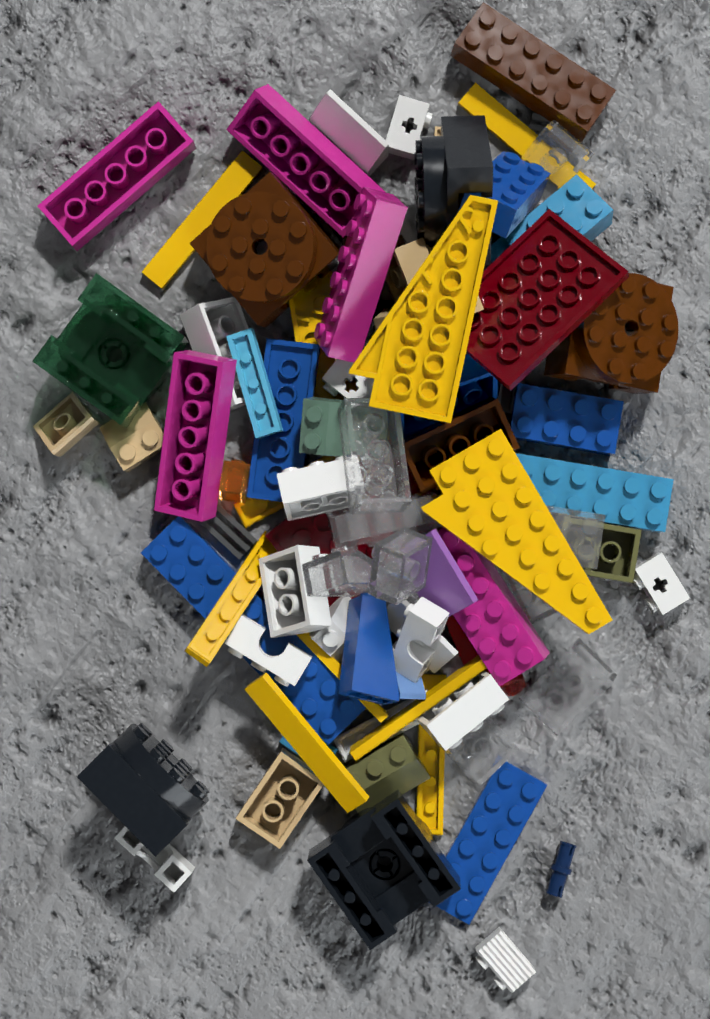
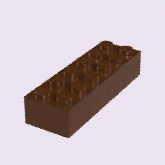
(532, 71)

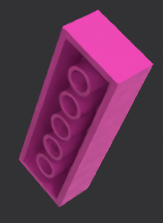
(300, 156)
(117, 176)
(360, 274)
(195, 435)
(495, 621)

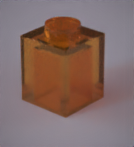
(234, 481)

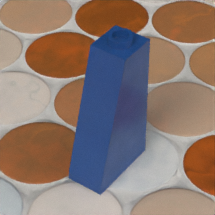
(368, 655)

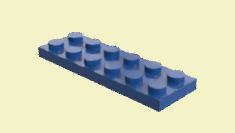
(292, 377)
(490, 836)

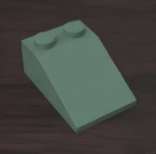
(320, 427)

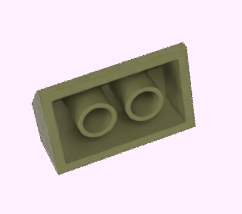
(388, 769)

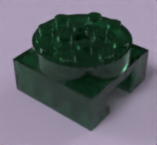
(106, 323)

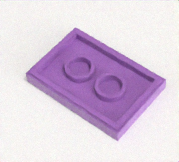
(445, 581)

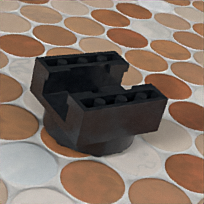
(446, 170)
(145, 786)
(380, 895)

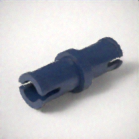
(561, 869)

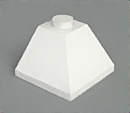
(332, 638)

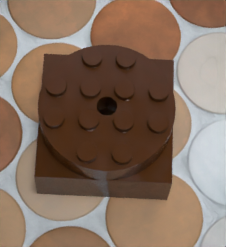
(294, 253)
(622, 340)

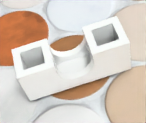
(421, 628)
(246, 641)
(168, 865)

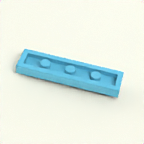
(254, 383)

